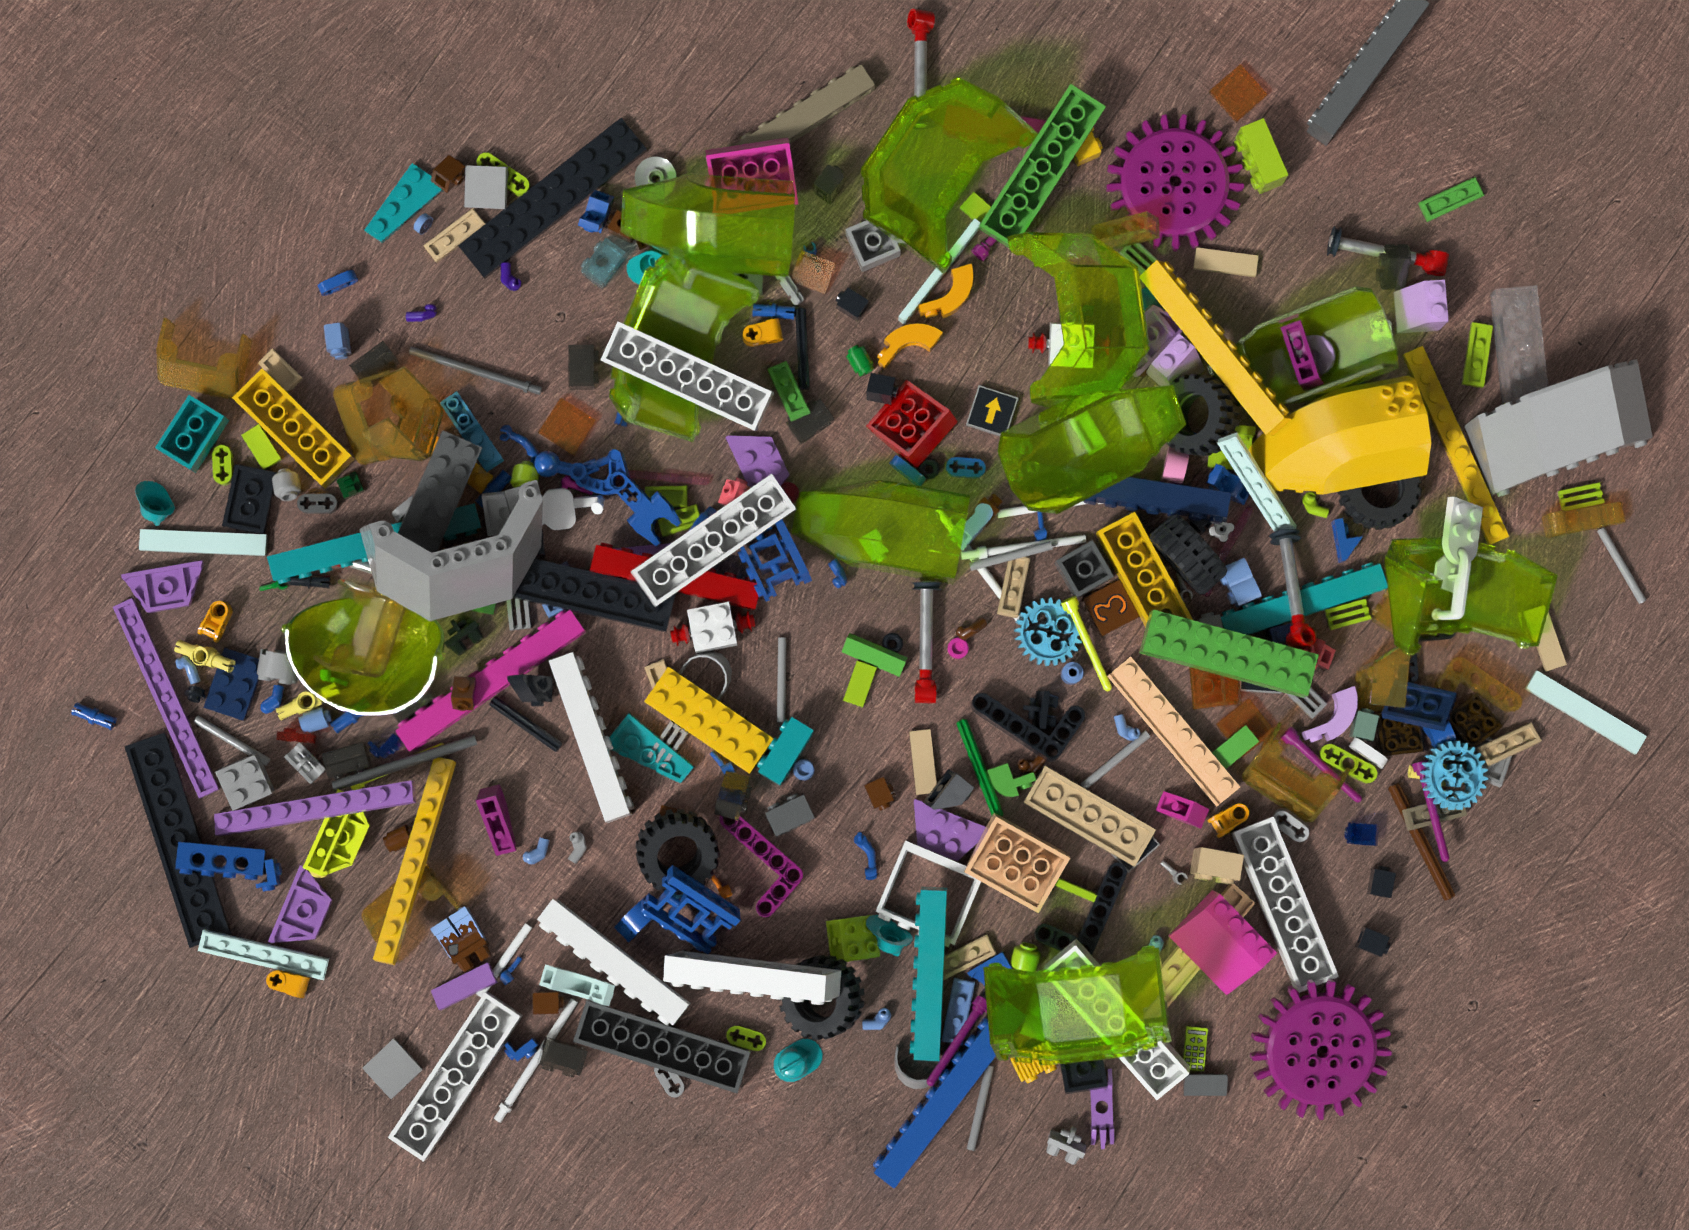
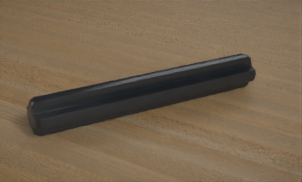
(802, 349)
(525, 724)

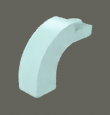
(577, 984)

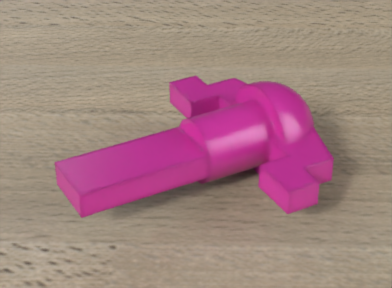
(568, 482)

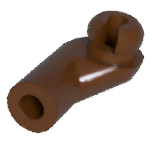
(974, 628)
(1030, 766)

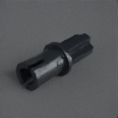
(311, 581)

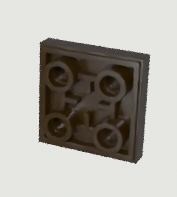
(1473, 721)
(1398, 737)

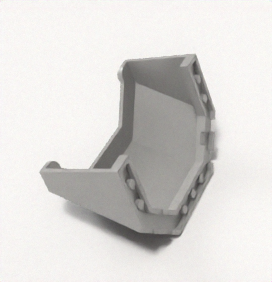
(1561, 427)
(462, 575)

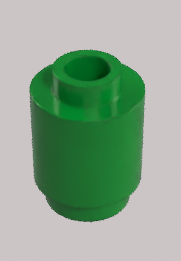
(860, 360)

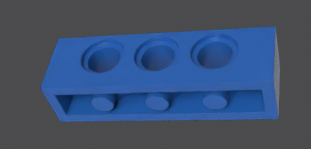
(254, 857)

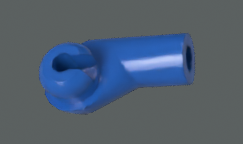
(837, 569)
(273, 701)

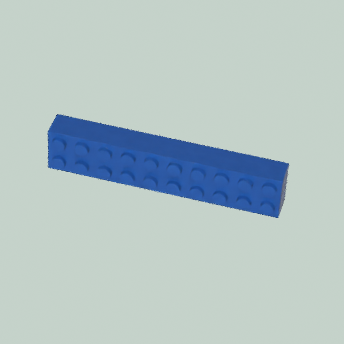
(937, 1108)

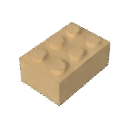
(1216, 864)

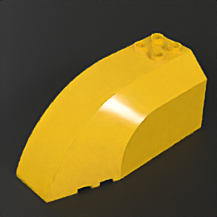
(1349, 439)

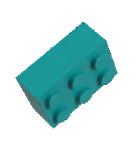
(192, 433)
(785, 751)

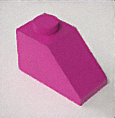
(1182, 809)

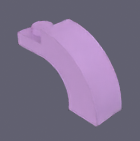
(1344, 711)

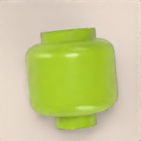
(524, 473)
(1025, 957)

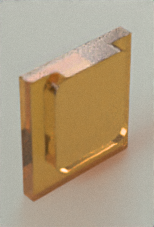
(813, 271)

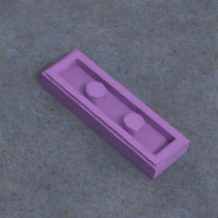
(464, 986)

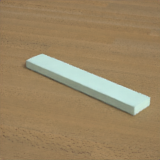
(935, 277)
(1256, 482)
(203, 542)
(1585, 712)
(263, 954)

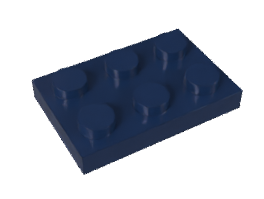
(234, 691)
(1423, 707)

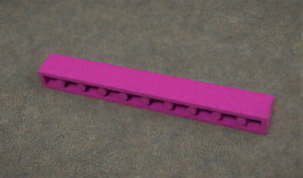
(492, 679)

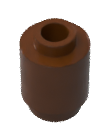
(397, 838)

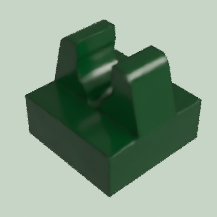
(350, 485)

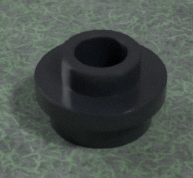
(929, 462)
(893, 636)
(195, 694)

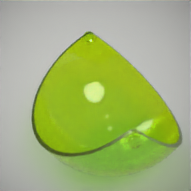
(408, 675)

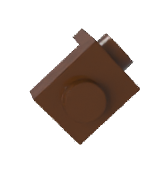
(463, 693)

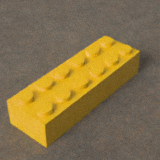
(293, 428)
(1140, 568)
(708, 720)

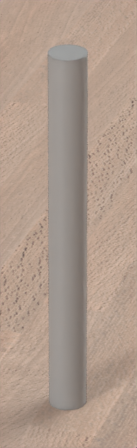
(1010, 556)
(1621, 565)
(781, 680)
(229, 739)
(1115, 760)
(980, 1108)

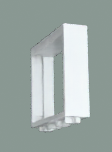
(938, 859)

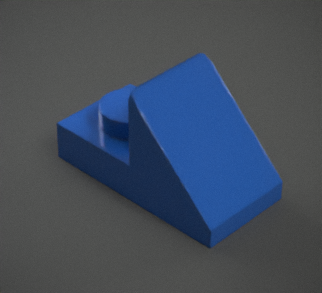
(1343, 545)

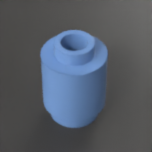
(1071, 679)
(315, 720)

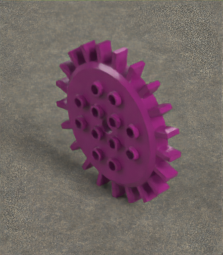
(1202, 153)
(1296, 1021)

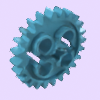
(1043, 650)
(1471, 777)

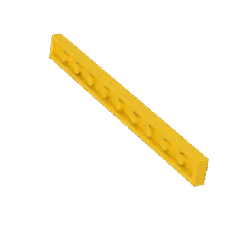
(1455, 443)
(414, 861)

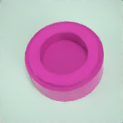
(957, 648)

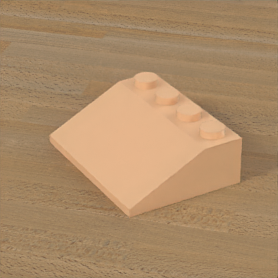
(1016, 863)

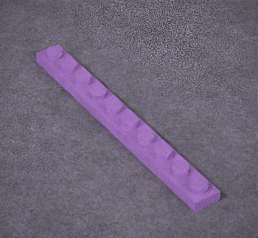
(166, 698)
(315, 808)

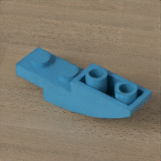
(471, 430)

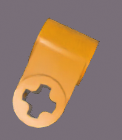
(766, 333)
(215, 622)
(1227, 820)
(291, 984)

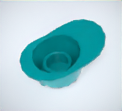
(638, 264)
(154, 501)
(889, 936)
(797, 1060)

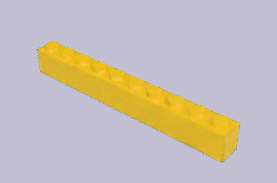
(1215, 347)

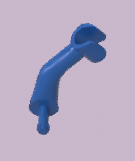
(527, 444)
(862, 842)

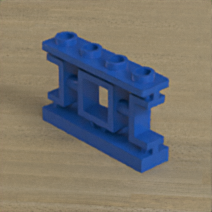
(785, 546)
(699, 897)

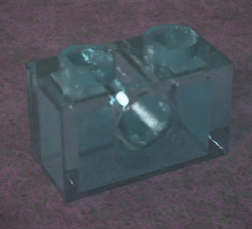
(601, 275)

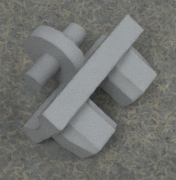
(305, 763)
(1068, 1142)

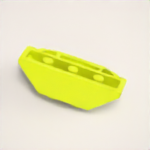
(337, 843)

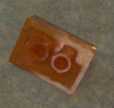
(1213, 690)

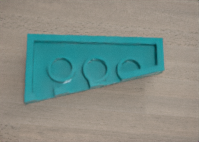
(403, 203)
(635, 742)

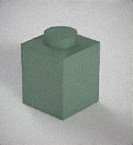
(1364, 725)

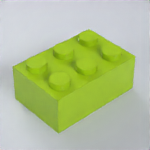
(1260, 156)

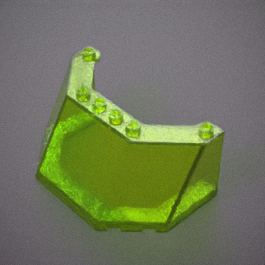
(931, 159)
(687, 307)
(1097, 311)
(1504, 594)
(1078, 1011)

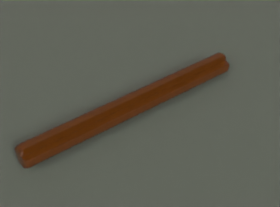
(1423, 846)

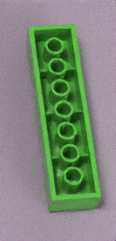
(1042, 165)
(1228, 653)

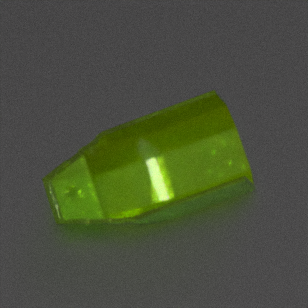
(722, 219)
(1353, 325)
(1087, 444)
(886, 527)

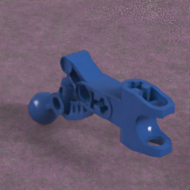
(645, 509)

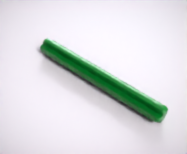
(979, 767)

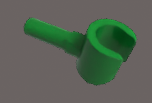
(272, 586)

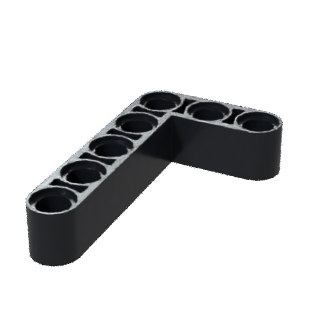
(1027, 728)
(1091, 918)

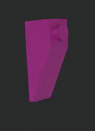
(1302, 355)
(496, 819)

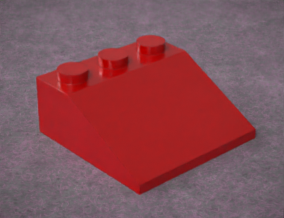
(912, 424)

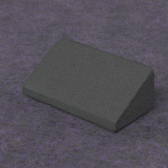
(1205, 1085)

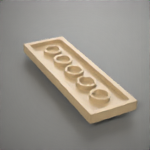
(1089, 816)

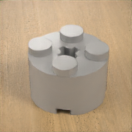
(275, 666)

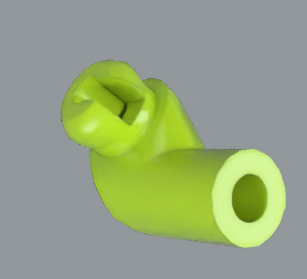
(1312, 507)

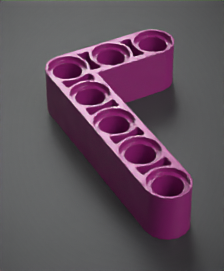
(766, 857)

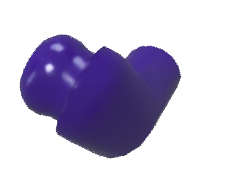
(508, 279)
(419, 316)

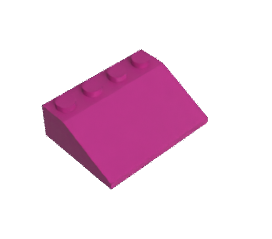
(754, 160)
(1222, 943)

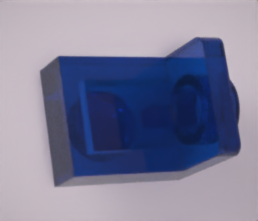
(392, 745)
(1362, 834)

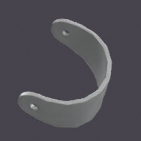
(721, 660)
(907, 1081)

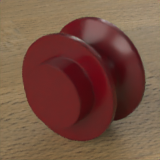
(791, 491)

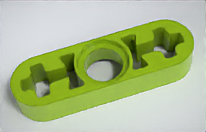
(519, 178)
(1336, 751)

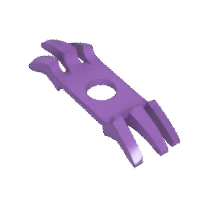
(1102, 1120)

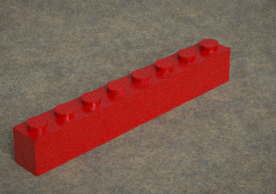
(707, 586)

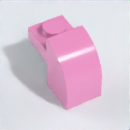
(1174, 467)

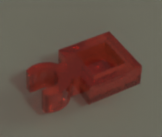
(290, 735)

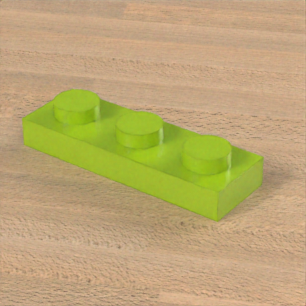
(1477, 355)

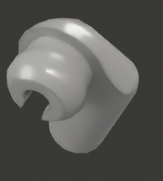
(579, 846)

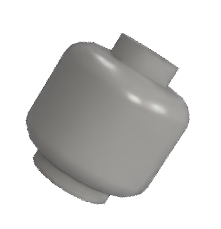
(286, 484)

